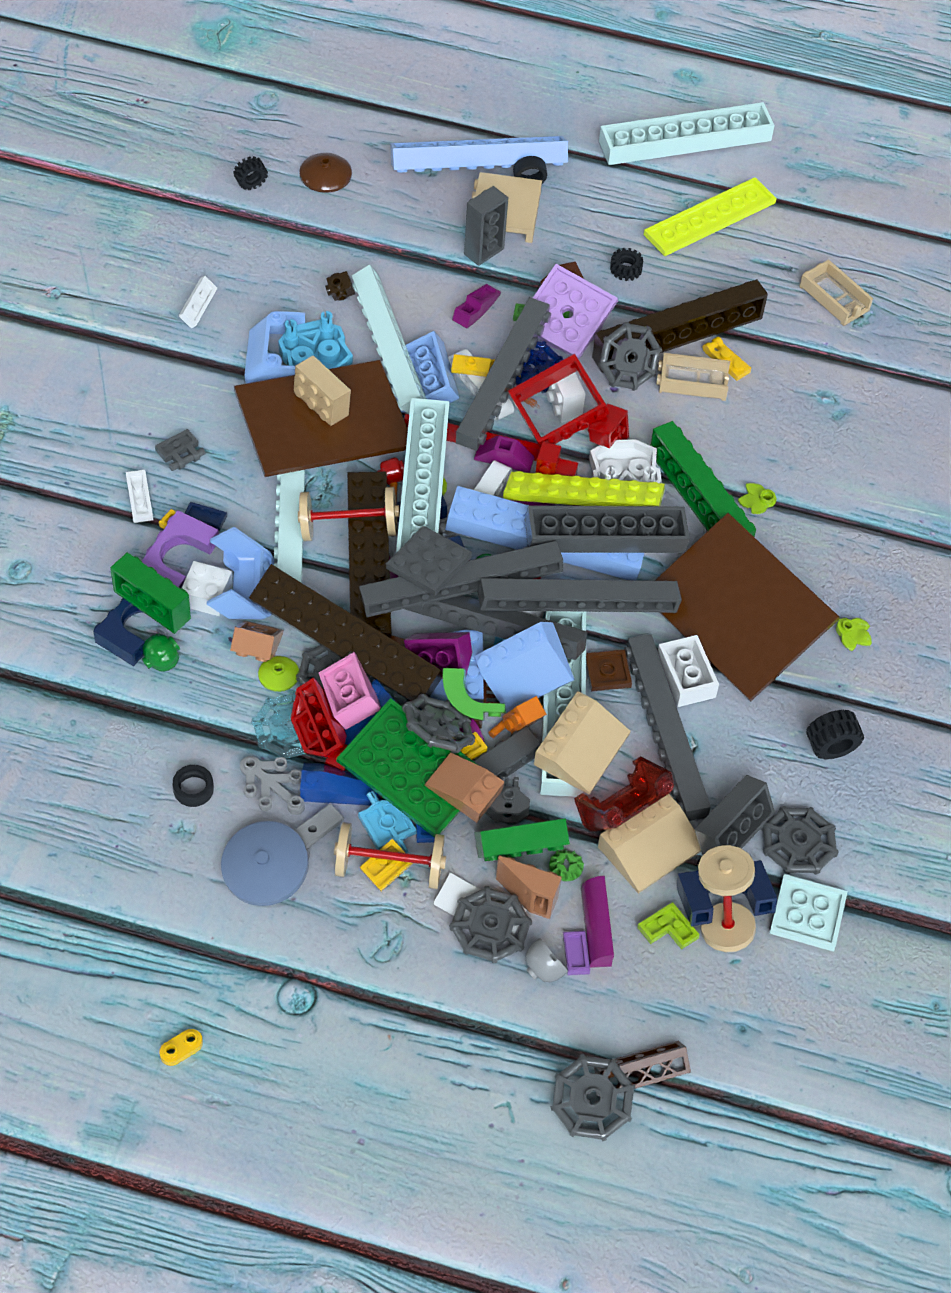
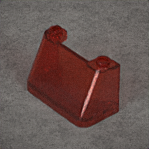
(646, 787)

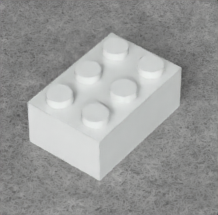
(688, 671)

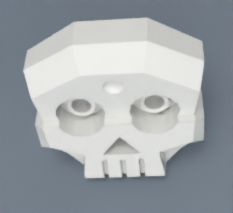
(624, 460)

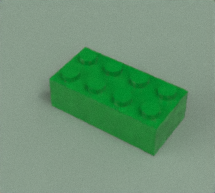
(151, 592)
(521, 838)

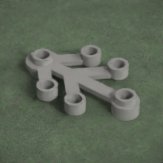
(271, 781)

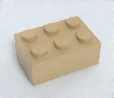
(322, 390)

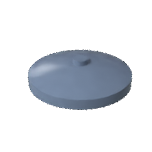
(264, 863)

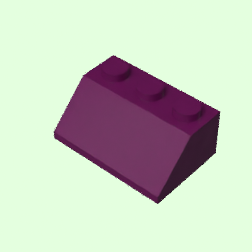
(442, 649)

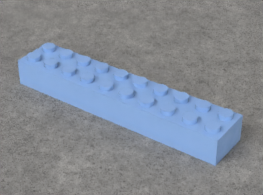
(476, 153)
(503, 524)

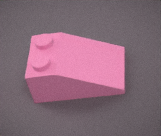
(349, 691)

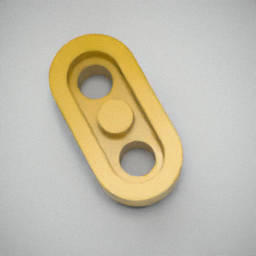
(182, 1047)

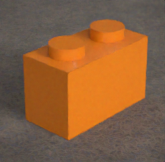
(524, 715)

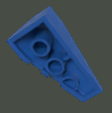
(331, 785)

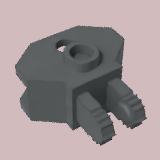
(511, 802)

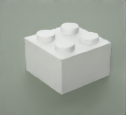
(567, 398)
(206, 583)

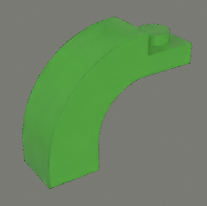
(456, 693)

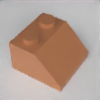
(256, 640)

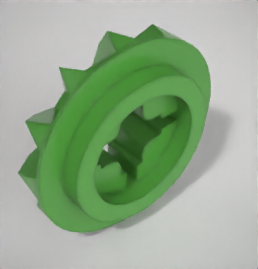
(574, 870)

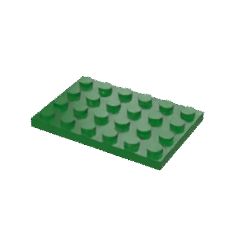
(398, 766)

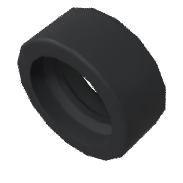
(531, 162)
(198, 799)

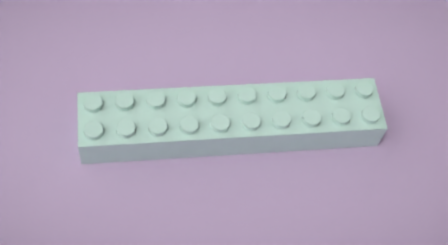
(686, 133)
(423, 468)
(557, 700)

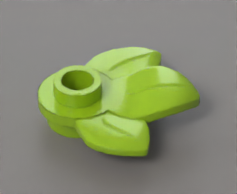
(757, 498)
(854, 633)

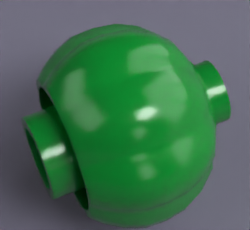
(160, 652)

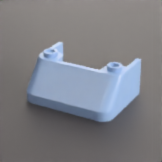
(265, 365)
(249, 565)

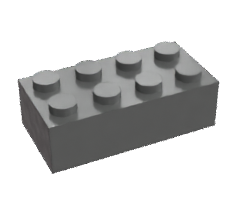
(485, 225)
(737, 816)

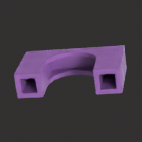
(180, 530)

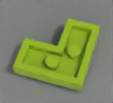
(669, 921)

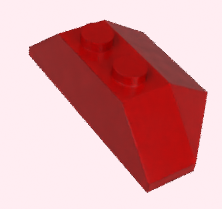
(314, 721)

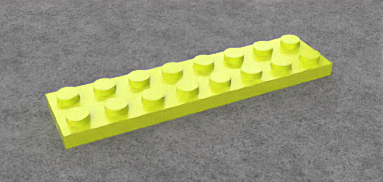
(709, 216)
(581, 490)

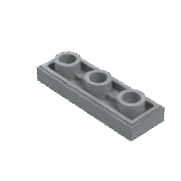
(320, 824)

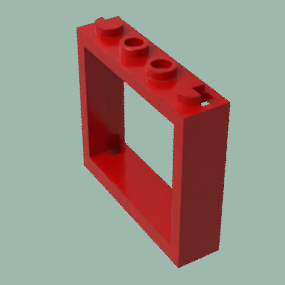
(544, 380)

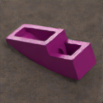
(476, 305)

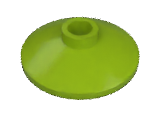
(278, 680)

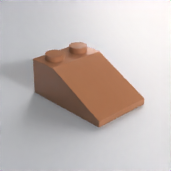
(465, 786)

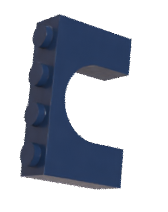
(115, 638)
(699, 906)

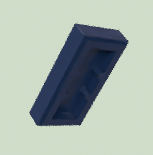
(207, 515)

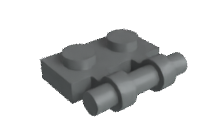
(178, 445)

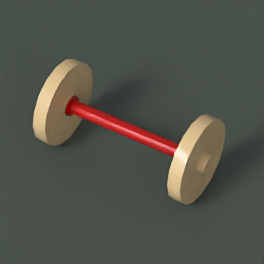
(306, 514)
(344, 849)
(728, 872)

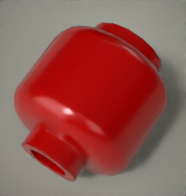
(393, 469)

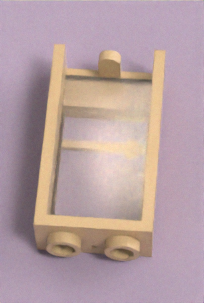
(836, 292)
(693, 376)

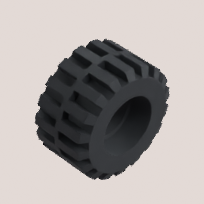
(835, 734)

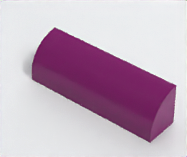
(597, 922)

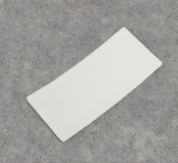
(454, 889)

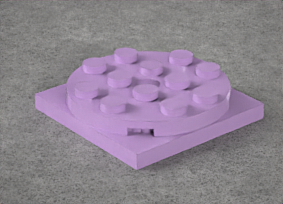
(585, 300)

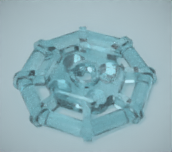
(277, 725)

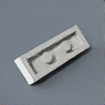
(198, 302)
(139, 496)

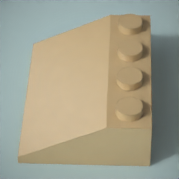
(581, 743)
(651, 843)

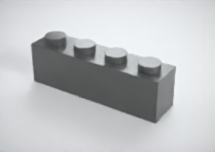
(510, 754)

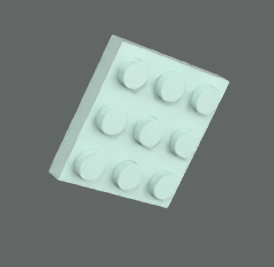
(808, 912)

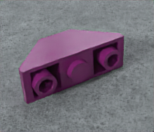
(505, 451)

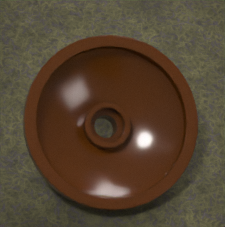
(325, 172)

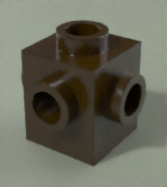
(339, 286)

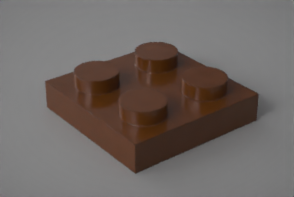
(608, 670)

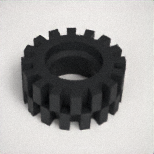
(247, 166)
(623, 271)

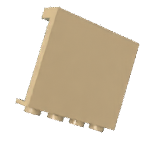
(522, 200)

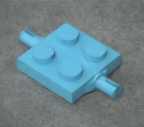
(386, 823)

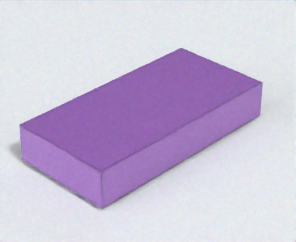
(576, 953)

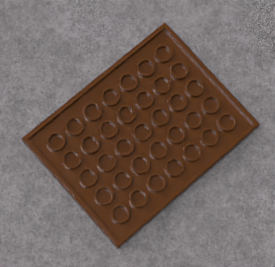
(295, 438)
(744, 607)

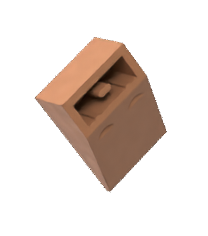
(534, 887)

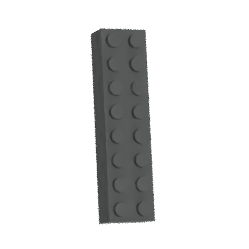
(609, 528)

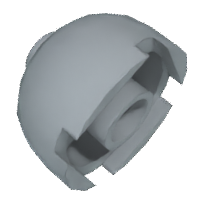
(543, 963)

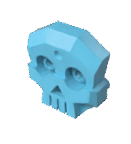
(315, 338)

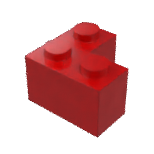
(611, 428)
(551, 463)

